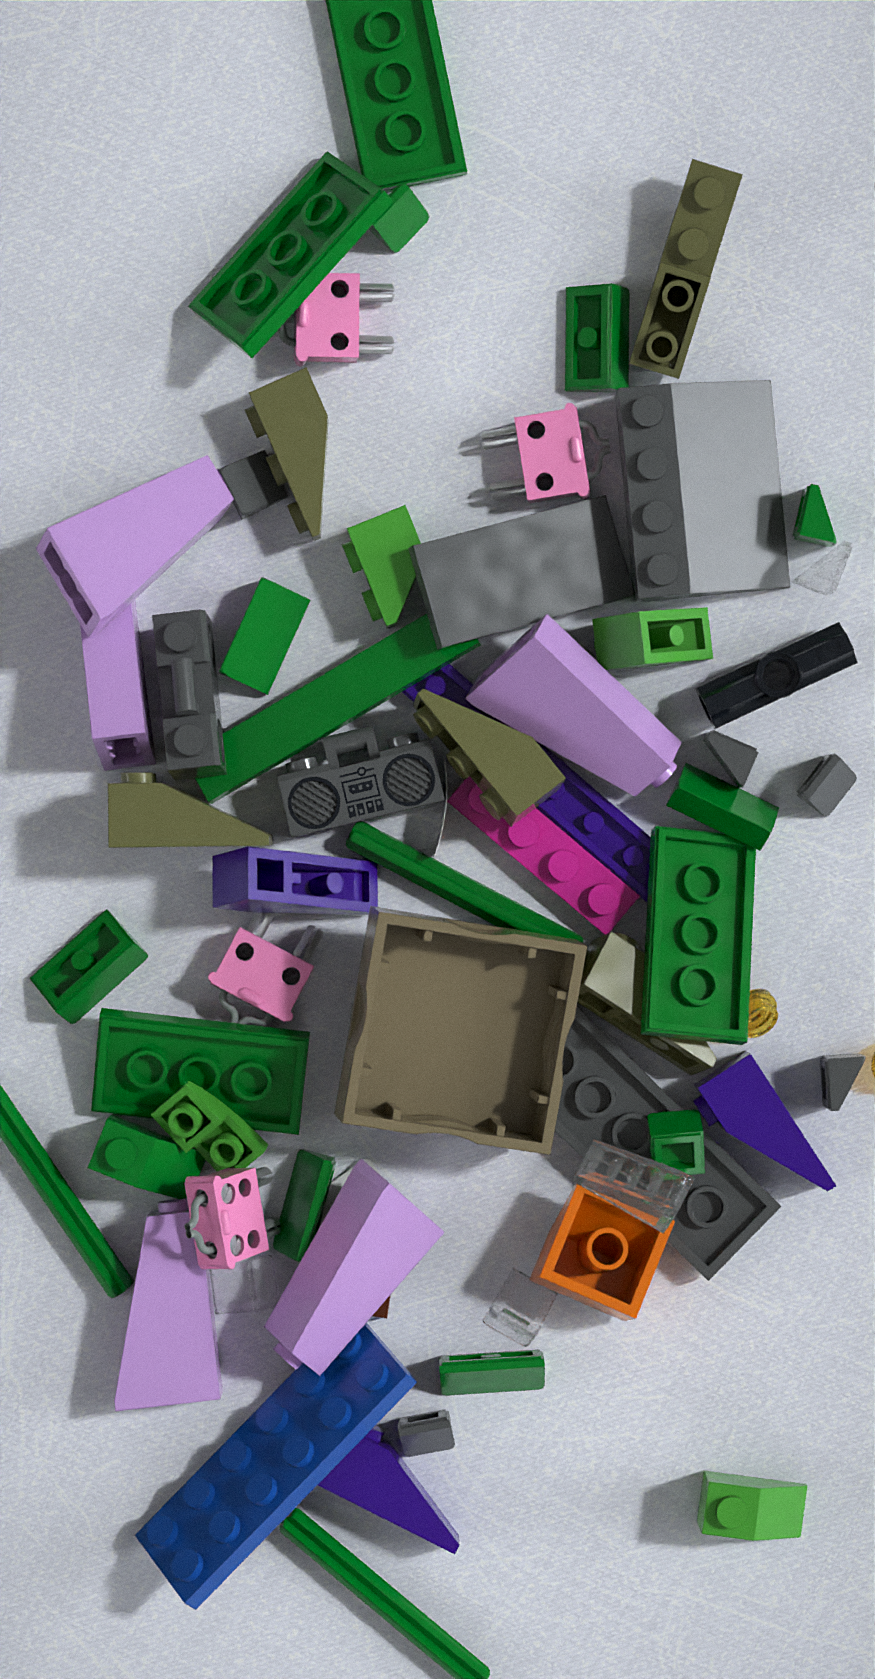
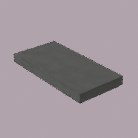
(521, 571)

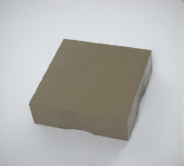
(459, 1030)

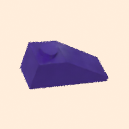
(292, 882)
(751, 1111)
(384, 1485)

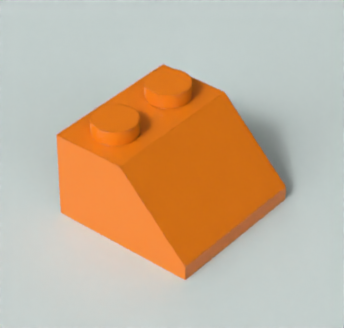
(600, 1255)

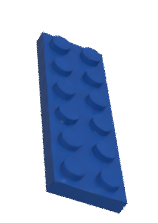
(272, 1465)

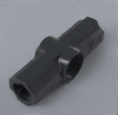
(807, 662)

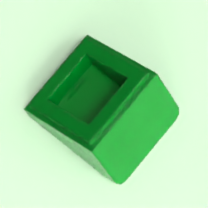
(400, 219)
(812, 519)
(677, 1140)

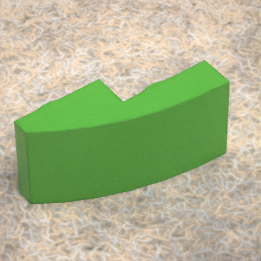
(209, 1126)

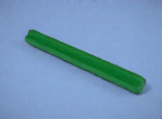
(449, 883)
(61, 1200)
(382, 1597)

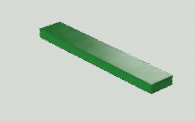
(329, 704)

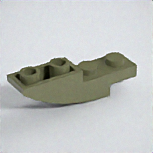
(685, 268)

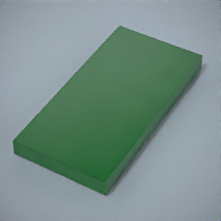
(396, 91)
(290, 254)
(698, 936)
(243, 1065)

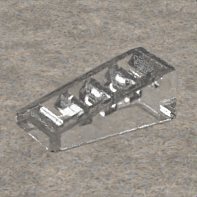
(664, 1185)

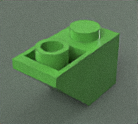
(382, 552)

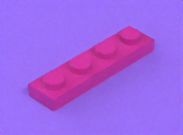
(552, 859)

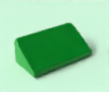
(597, 338)
(264, 636)
(723, 807)
(89, 967)
(304, 1203)
(492, 1372)

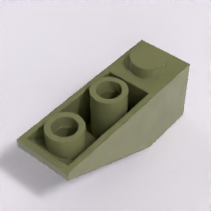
(298, 432)
(499, 759)

